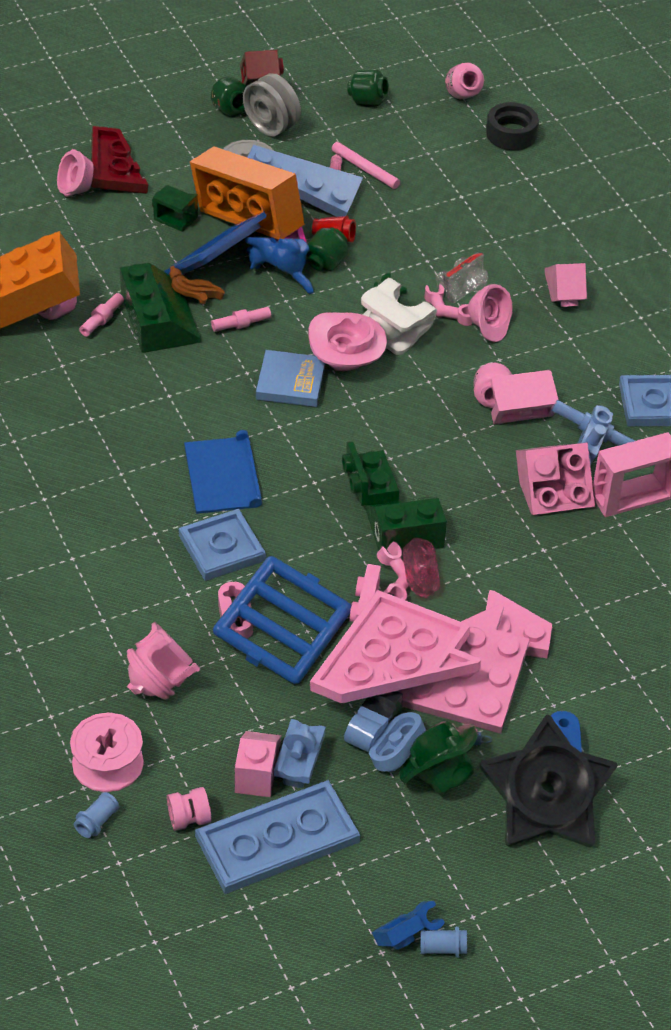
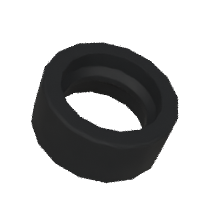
(512, 138)

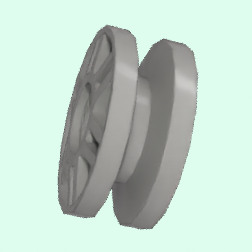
(271, 104)

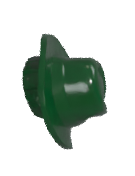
(441, 756)

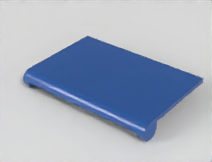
(223, 474)

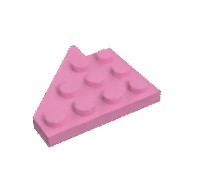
(394, 649)
(478, 696)

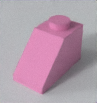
(567, 283)
(256, 763)

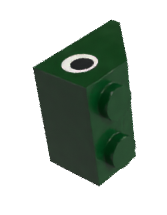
(407, 520)

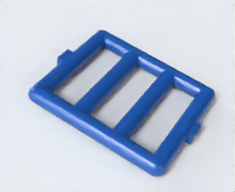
(309, 652)

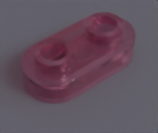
(421, 567)

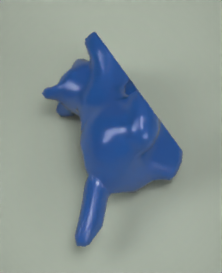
(285, 254)

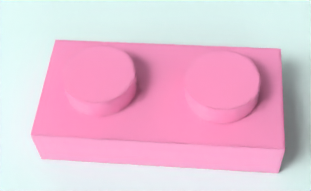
(365, 589)

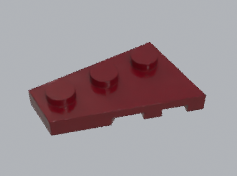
(113, 163)

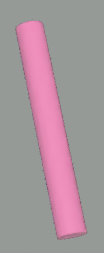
(366, 165)

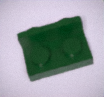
(369, 476)

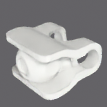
(401, 323)

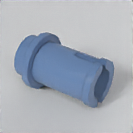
(90, 821)
(444, 942)

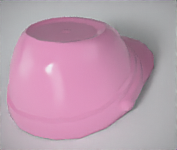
(74, 173)
(491, 311)

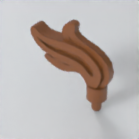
(196, 288)

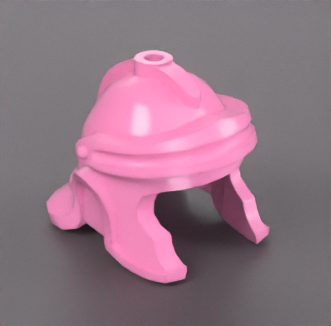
(158, 665)

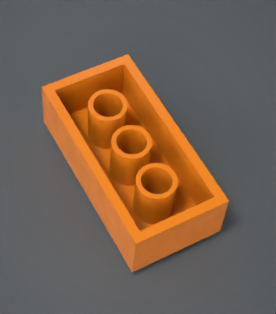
(242, 187)
(37, 278)

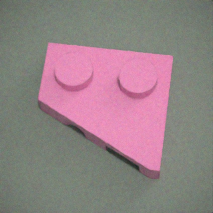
(523, 623)

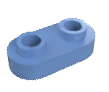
(395, 742)

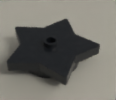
(551, 760)

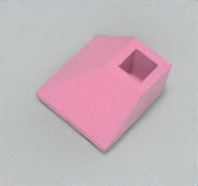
(556, 478)

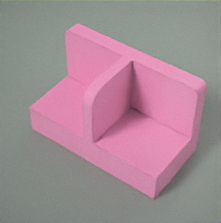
(523, 396)

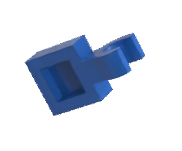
(400, 930)

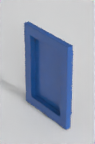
(218, 244)

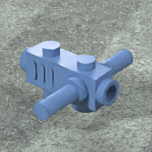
(594, 427)

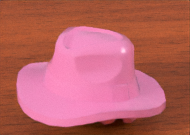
(346, 340)

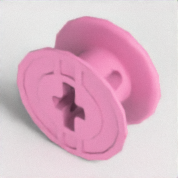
(107, 752)

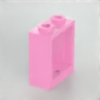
(620, 496)

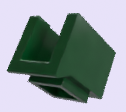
(175, 207)

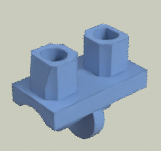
(299, 753)

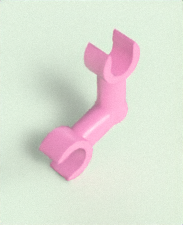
(436, 299)
(397, 564)

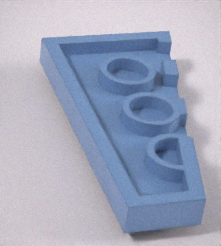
(317, 184)

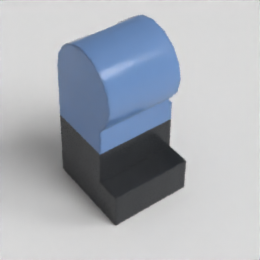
(373, 719)

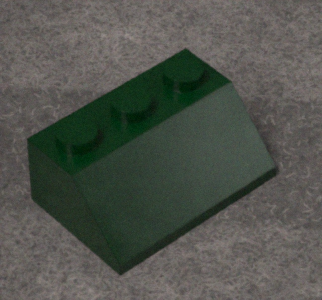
(155, 309)

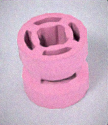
(181, 809)

